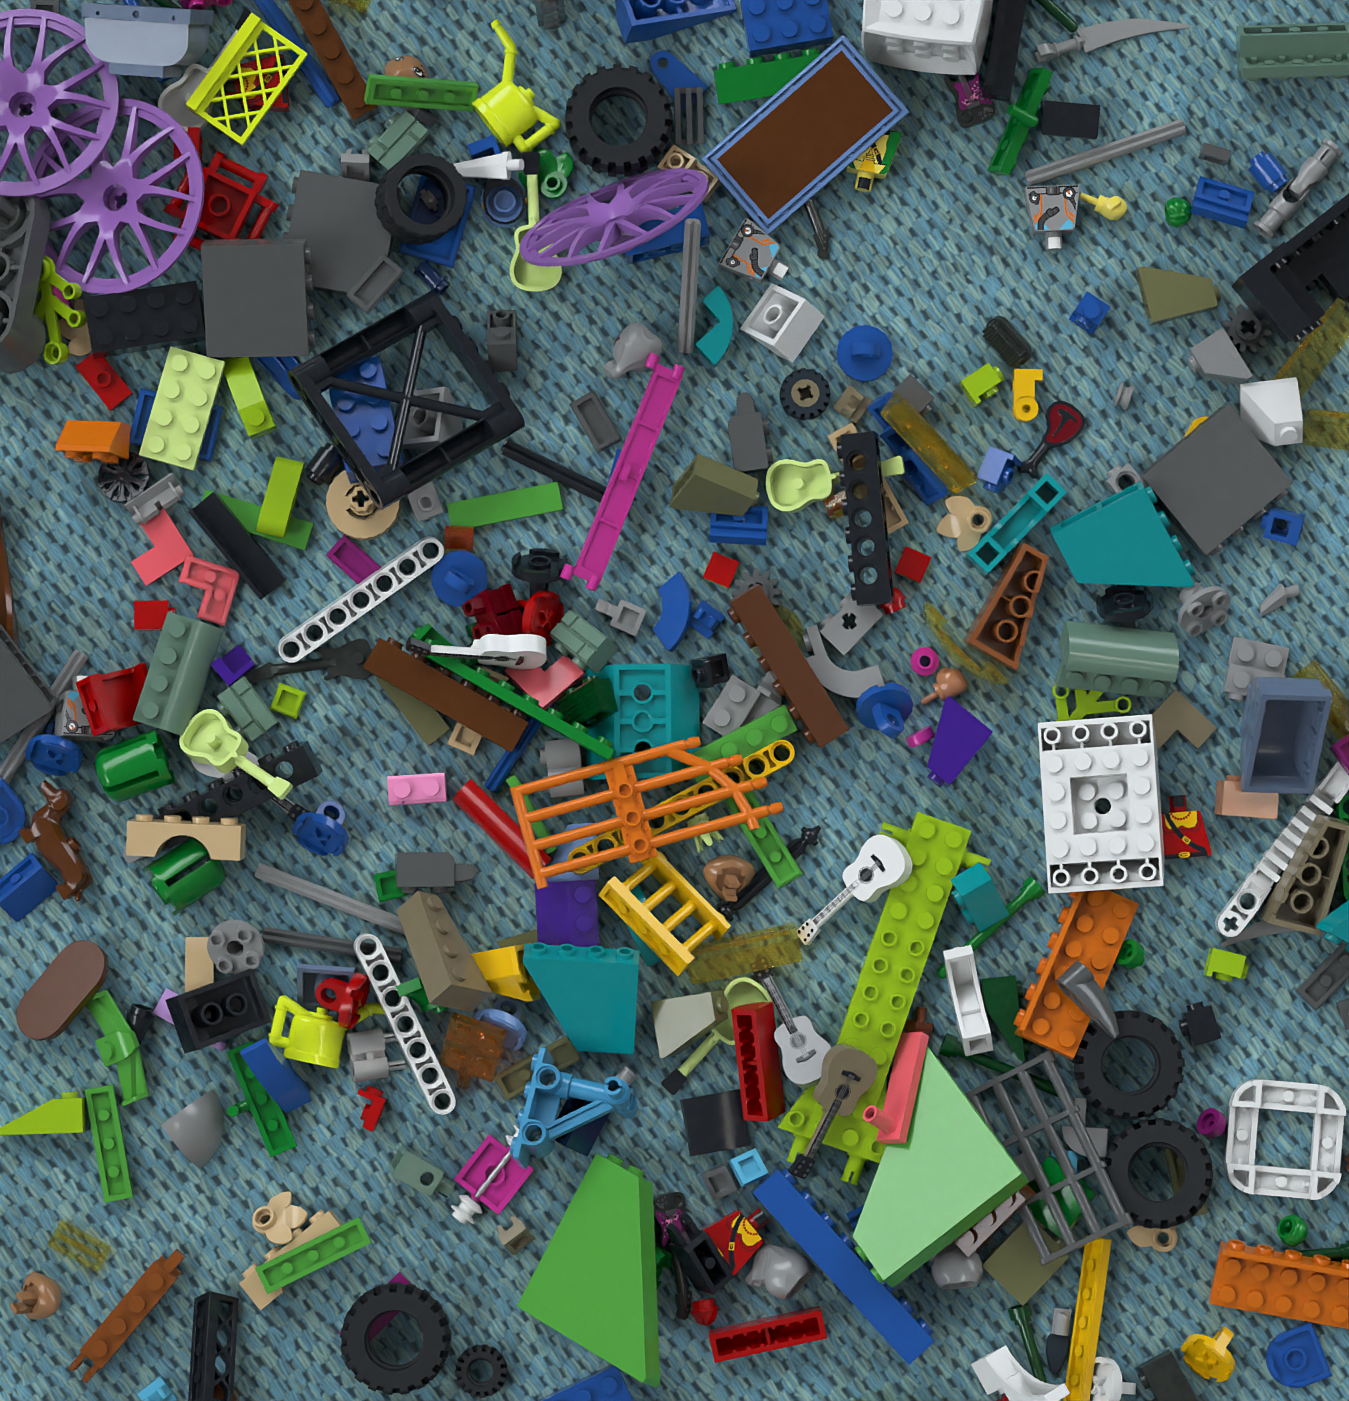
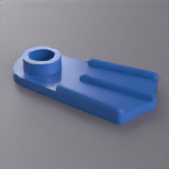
(676, 76)
(278, 369)

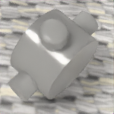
(429, 200)

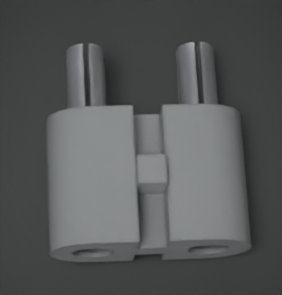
(368, 1055)

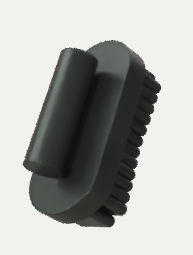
(1007, 341)

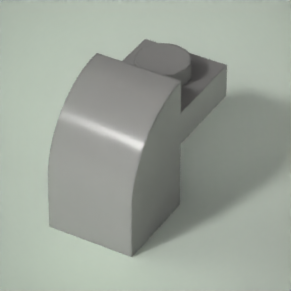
(1097, 1134)

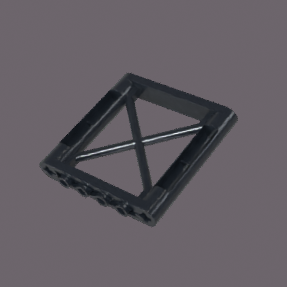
(419, 318)

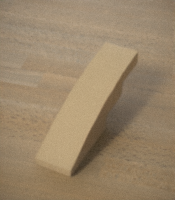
(894, 513)

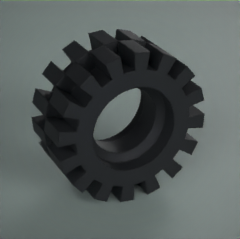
(464, 1377)

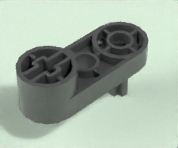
(22, 251)

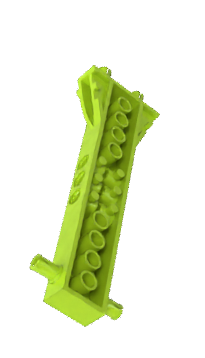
(888, 983)

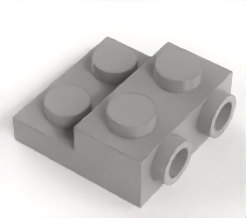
(1251, 660)

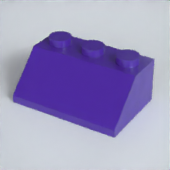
(567, 913)

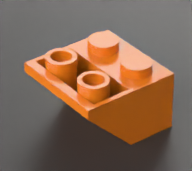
(95, 440)

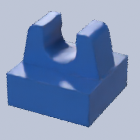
(705, 619)

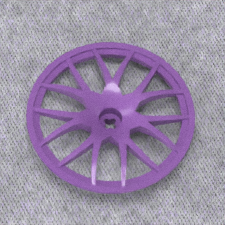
(33, 93)
(119, 181)
(614, 224)

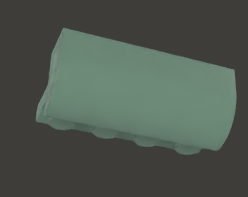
(1292, 51)
(1117, 659)
(178, 673)

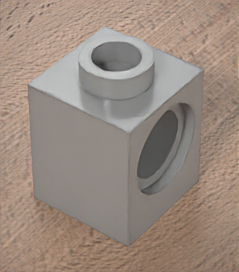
(1118, 472)

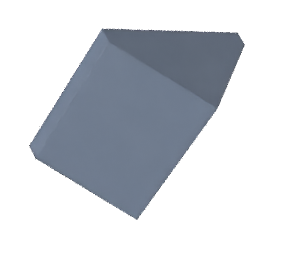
(311, 975)

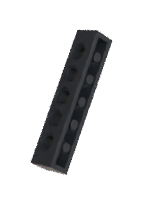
(882, 589)
(304, 769)

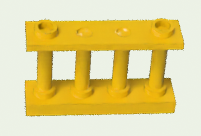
(648, 928)

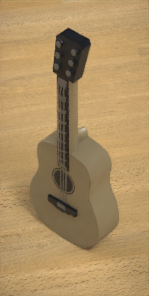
(844, 1078)

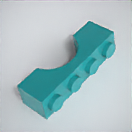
(1015, 524)

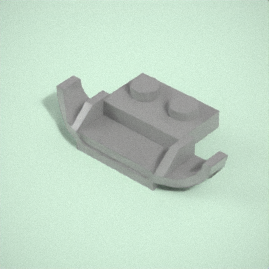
(741, 704)

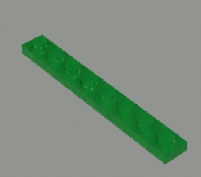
(525, 704)

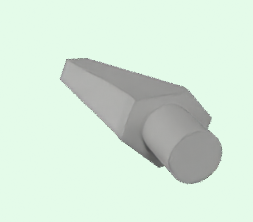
(1278, 598)

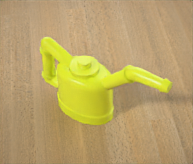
(509, 108)
(312, 1035)

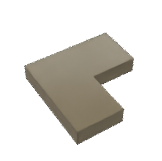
(1180, 715)

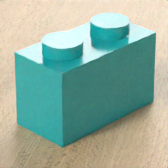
(979, 897)

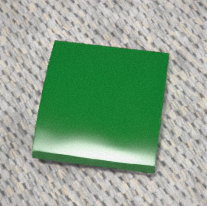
(1064, 1196)

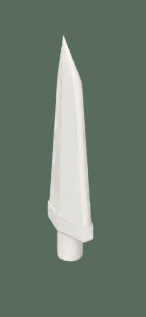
(490, 167)

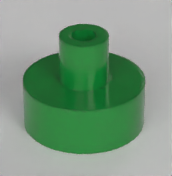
(1130, 954)

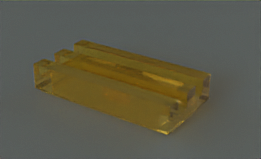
(57, 1234)

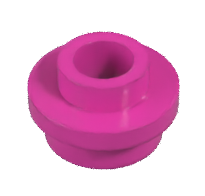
(915, 661)

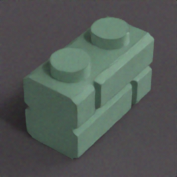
(399, 140)
(583, 642)
(247, 710)

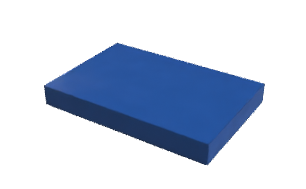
(443, 250)
(142, 416)

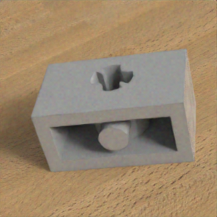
(844, 639)

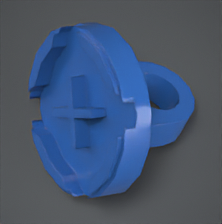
(864, 353)
(459, 577)
(885, 708)
(54, 753)
(321, 833)

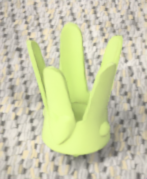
(706, 837)

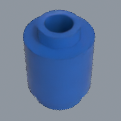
(1268, 171)

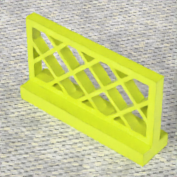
(227, 64)

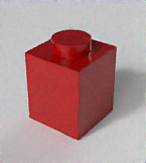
(151, 614)

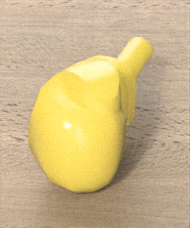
(1110, 208)

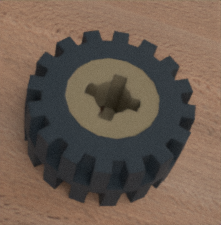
(800, 403)

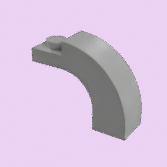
(834, 679)

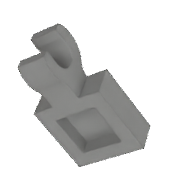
(625, 616)

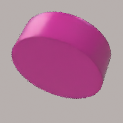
(920, 736)

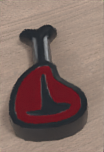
(1063, 425)

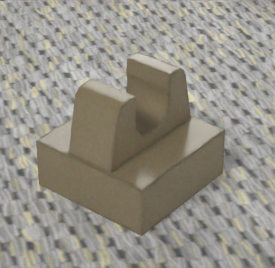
(852, 404)
(515, 1237)

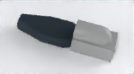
(1058, 1340)

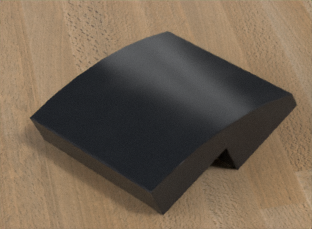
(714, 1122)

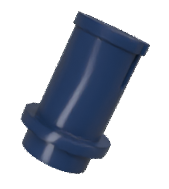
(432, 278)

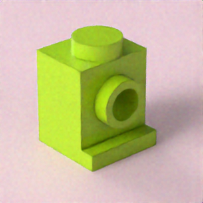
(982, 383)
(1225, 965)

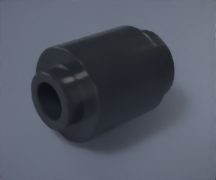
(324, 465)

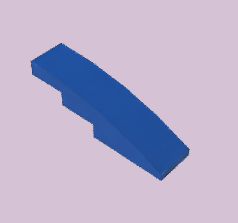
(917, 472)

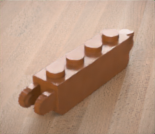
(129, 1313)

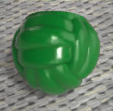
(1177, 212)
(1292, 1230)

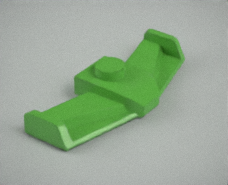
(119, 1046)

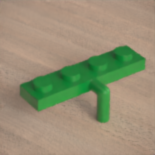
(1022, 117)
(266, 1112)

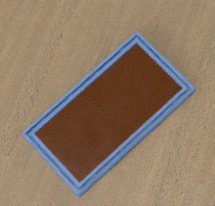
(805, 135)

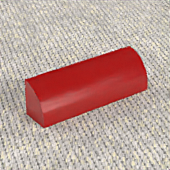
(496, 825)
(758, 1061)
(767, 1334)

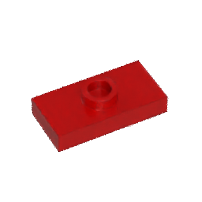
(104, 381)

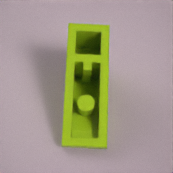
(249, 397)
(56, 1116)

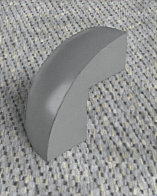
(198, 1129)

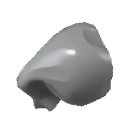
(632, 350)
(780, 1270)
(955, 1270)

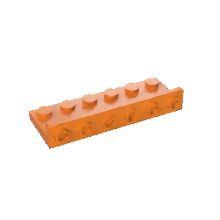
(1088, 933)
(1281, 1283)

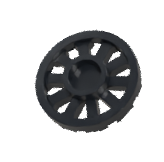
(124, 478)

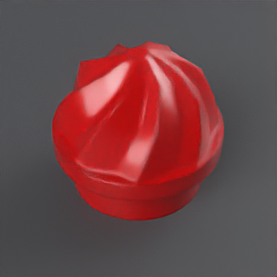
(893, 607)
(704, 1311)

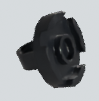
(538, 568)
(1124, 604)

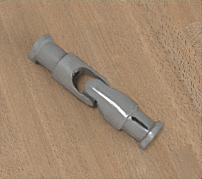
(1309, 175)

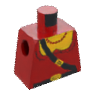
(253, 83)
(1183, 831)
(737, 1237)

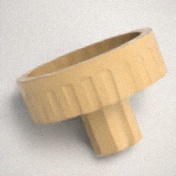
(345, 496)

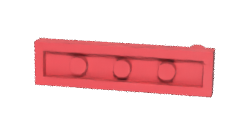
(901, 1091)

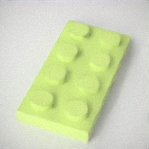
(182, 408)

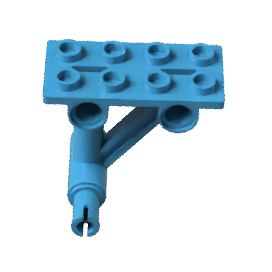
(544, 1101)

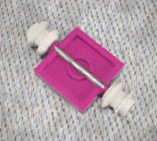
(490, 1178)

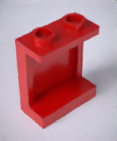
(112, 698)

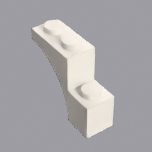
(967, 1000)
(1003, 1373)

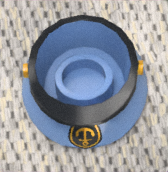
(504, 202)

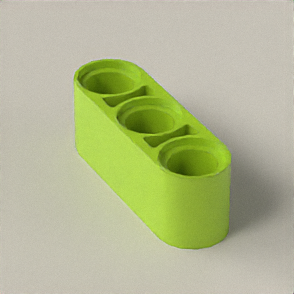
(280, 497)

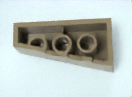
(1310, 878)
(441, 954)

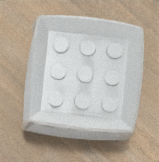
(927, 34)

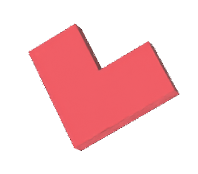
(168, 552)
(219, 587)
(549, 684)

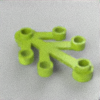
(51, 305)
(1086, 704)

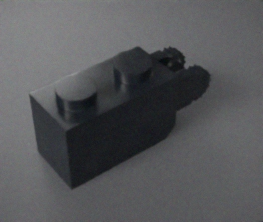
(698, 1256)

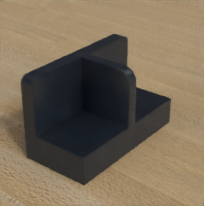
(1070, 120)

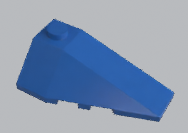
(655, 18)

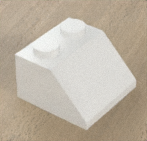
(782, 322)

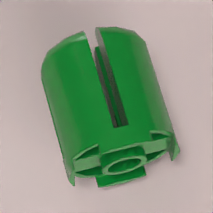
(133, 767)
(191, 886)

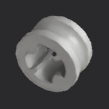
(1123, 396)

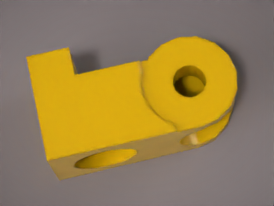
(1023, 393)

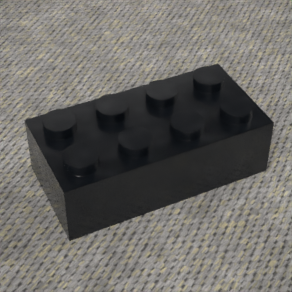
(144, 319)

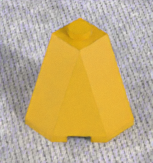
(506, 973)

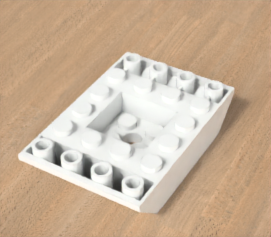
(1093, 762)

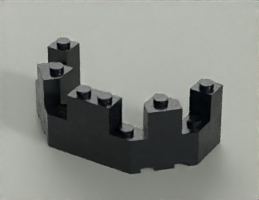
(1281, 281)

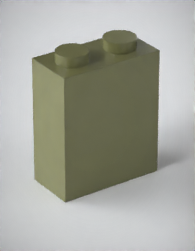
(1017, 1265)

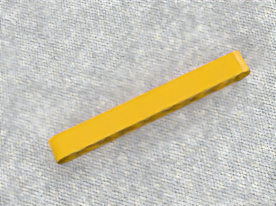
(742, 771)

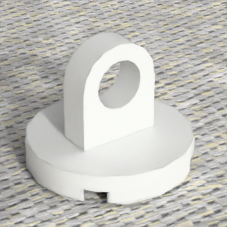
(1107, 1381)

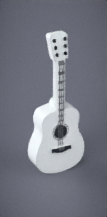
(879, 867)

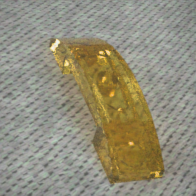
(935, 622)

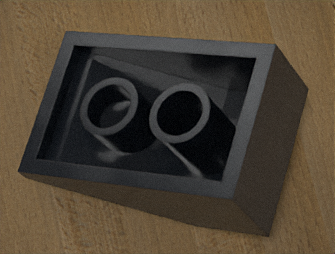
(218, 1011)

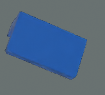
(25, 887)

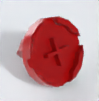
(541, 614)
(349, 998)

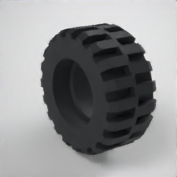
(612, 83)
(1155, 1093)
(1193, 1155)
(388, 1377)

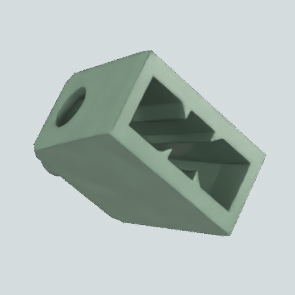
(409, 1167)

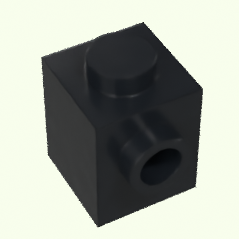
(1199, 1024)

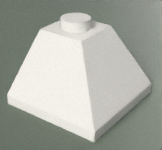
(1273, 410)

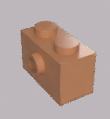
(1234, 802)

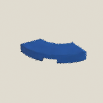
(675, 611)

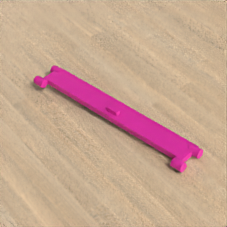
(626, 474)

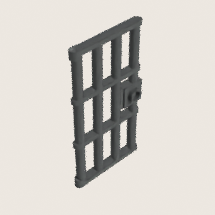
(1032, 1168)

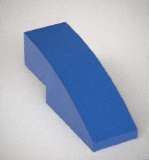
(276, 1075)

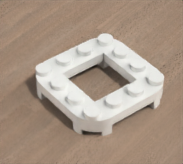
(1325, 1146)

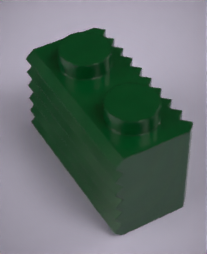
(588, 703)

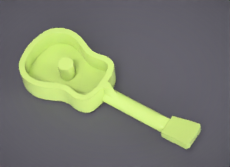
(798, 484)
(214, 742)

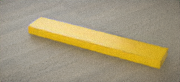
(1087, 1319)

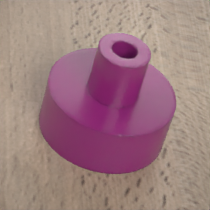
(1211, 1123)

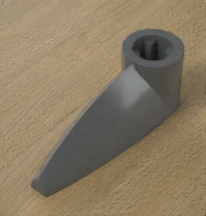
(1084, 991)

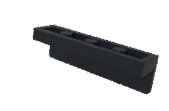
(237, 545)

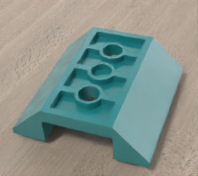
(660, 720)

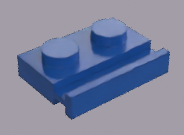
(1222, 202)
(745, 529)

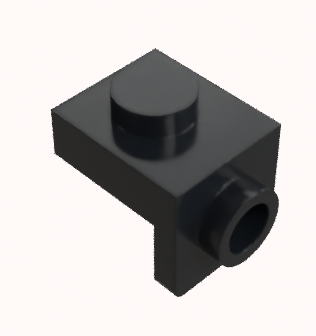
(710, 670)

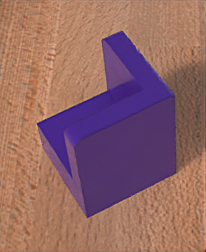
(233, 665)

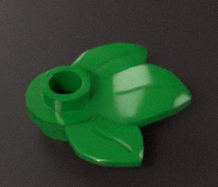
(552, 169)

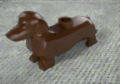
(56, 845)

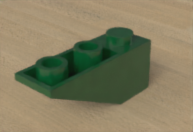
(1002, 1005)

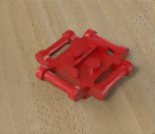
(226, 201)

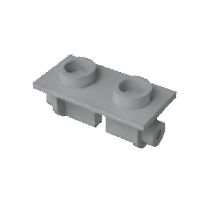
(158, 496)
(425, 502)

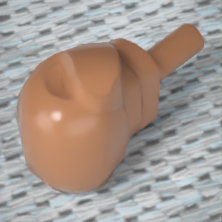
(949, 683)

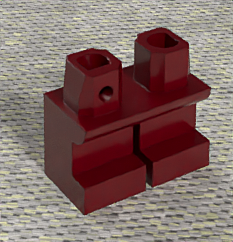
(494, 612)

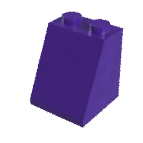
(955, 742)

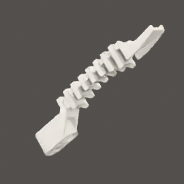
(1267, 870)

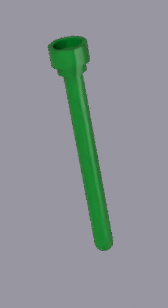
(1029, 892)

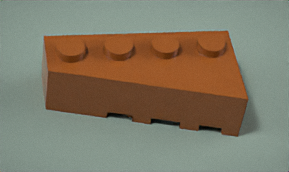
(1005, 616)

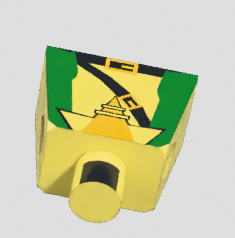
(875, 161)

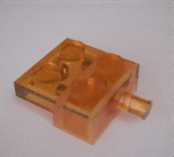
(472, 1048)

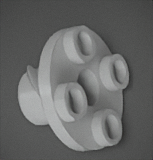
(1202, 608)
(235, 946)

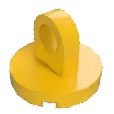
(1209, 1355)

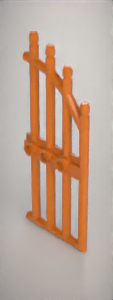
(630, 810)

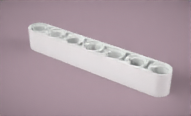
(352, 611)
(414, 1034)

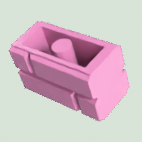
(417, 789)

